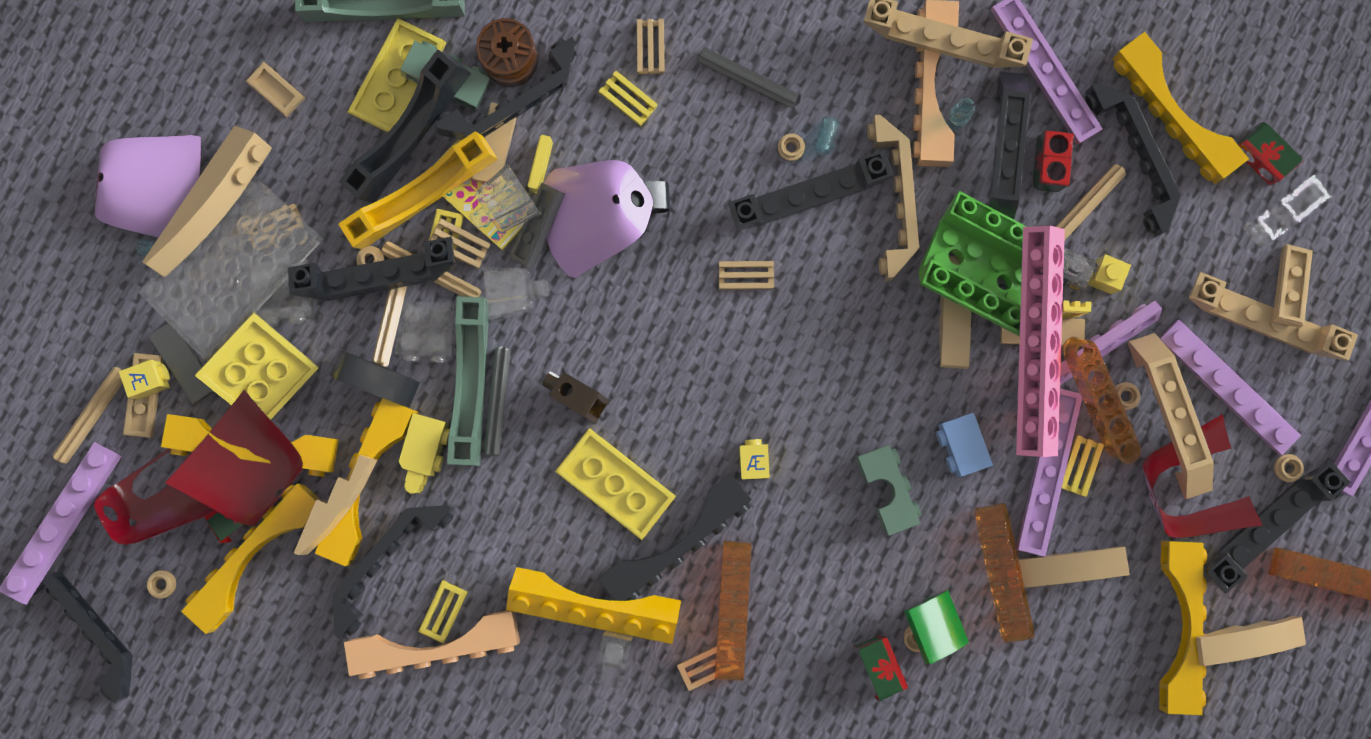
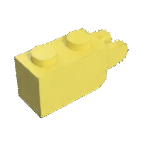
(423, 450)

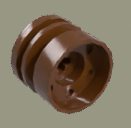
(517, 63)

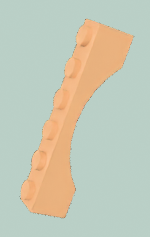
(935, 137)
(376, 653)

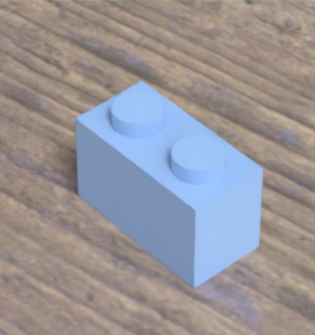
(964, 445)

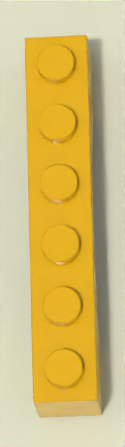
(1212, 152)
(449, 172)
(387, 428)
(186, 433)
(216, 599)
(645, 618)
(1183, 683)

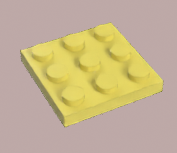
(260, 364)

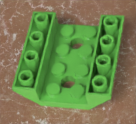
(987, 249)

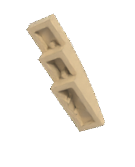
(954, 332)
(329, 513)
(1074, 567)
(1250, 641)

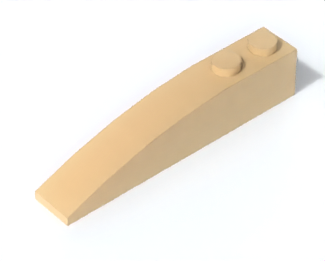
(209, 199)

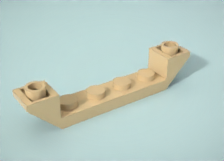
(946, 39)
(886, 135)
(1323, 341)
(1178, 414)

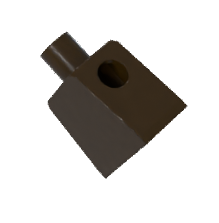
(582, 399)

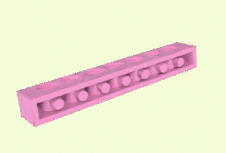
(1040, 341)

